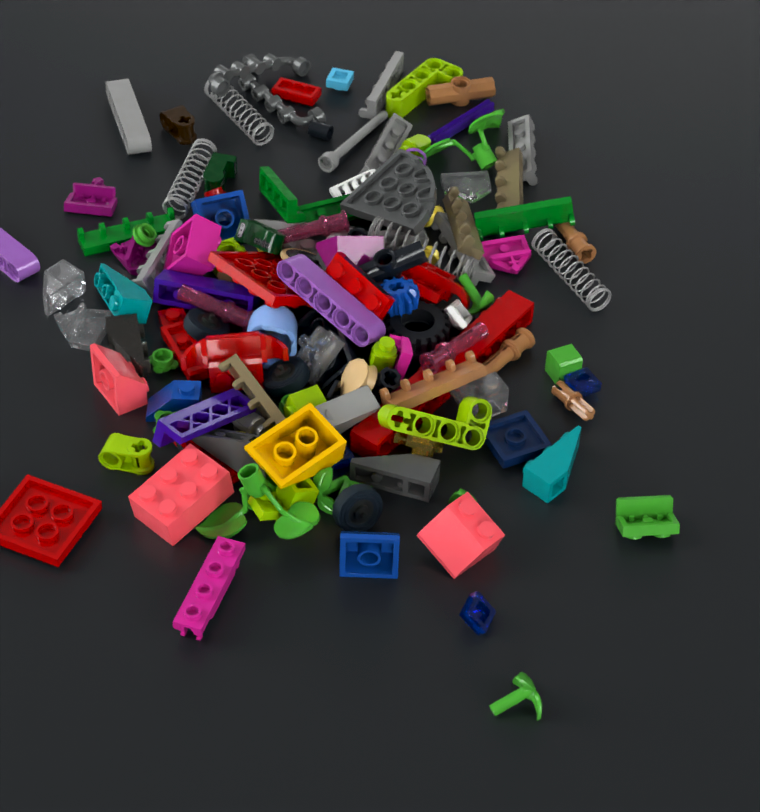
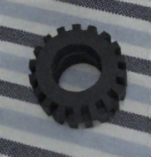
(423, 327)

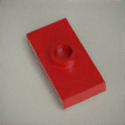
(296, 91)

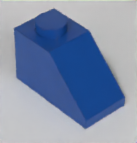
(174, 397)

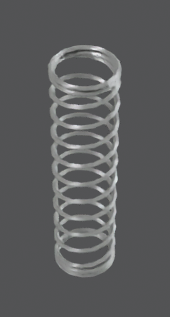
(252, 137)
(170, 196)
(468, 267)
(590, 296)

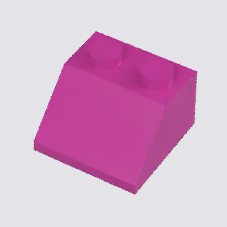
(191, 246)

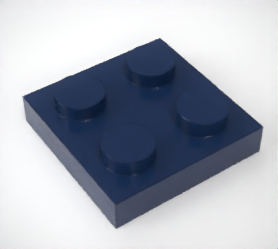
(515, 439)

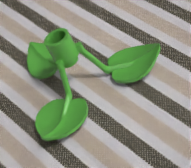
(482, 152)
(230, 517)

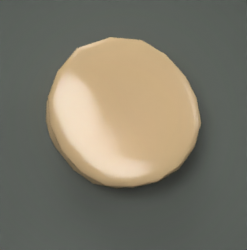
(357, 375)

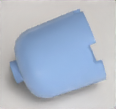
(278, 323)

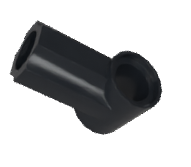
(386, 378)

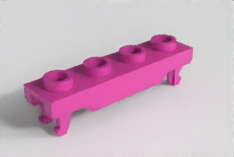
(209, 586)

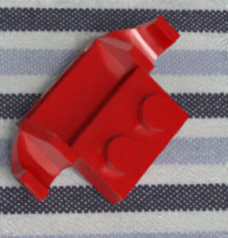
(436, 284)
(251, 348)

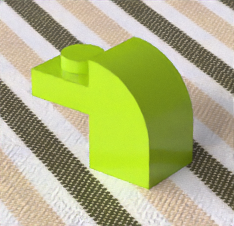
(286, 497)

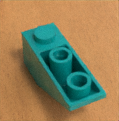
(122, 294)
(551, 470)

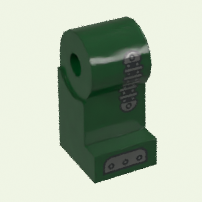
(219, 170)
(260, 236)

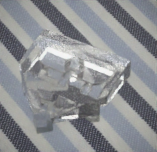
(471, 185)
(83, 326)
(319, 351)

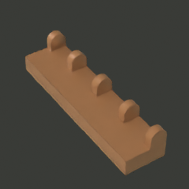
(435, 385)

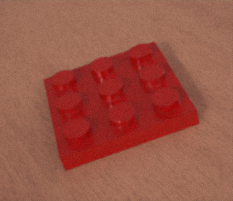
(45, 519)

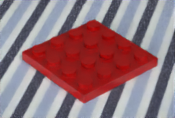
(258, 275)

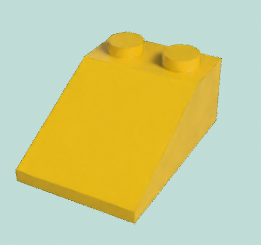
(297, 447)

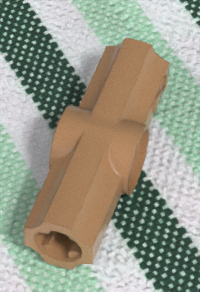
(460, 91)

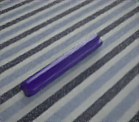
(461, 122)

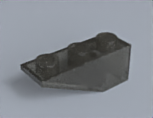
(125, 337)

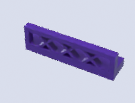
(201, 418)

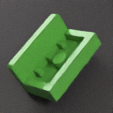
(646, 516)

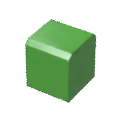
(562, 362)

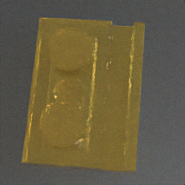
(420, 445)

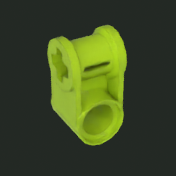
(124, 453)

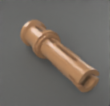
(577, 242)
(510, 350)

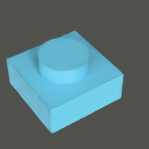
(339, 79)

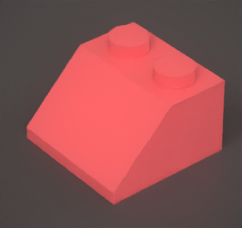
(117, 380)
(461, 535)

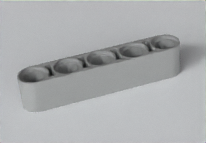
(128, 116)

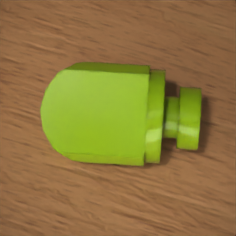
(417, 141)
(383, 353)

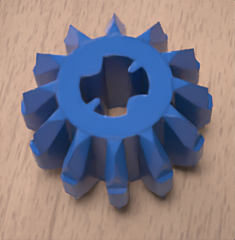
(405, 295)

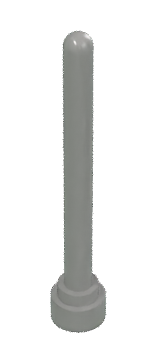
(330, 160)

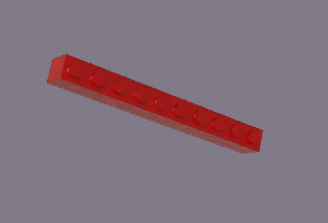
(502, 321)

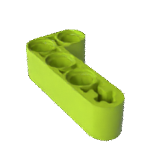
(411, 89)
(432, 423)

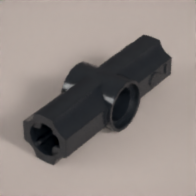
(392, 263)

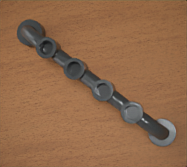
(222, 75)
(274, 102)

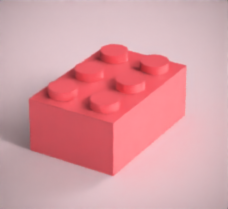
(181, 494)

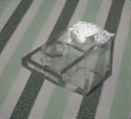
(61, 286)
(489, 388)

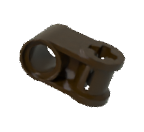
(179, 124)

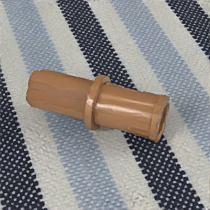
(573, 401)

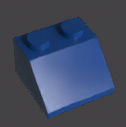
(223, 210)
(369, 554)

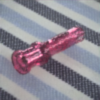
(323, 226)
(227, 311)
(449, 350)

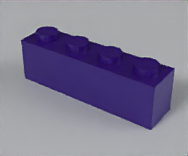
(169, 282)

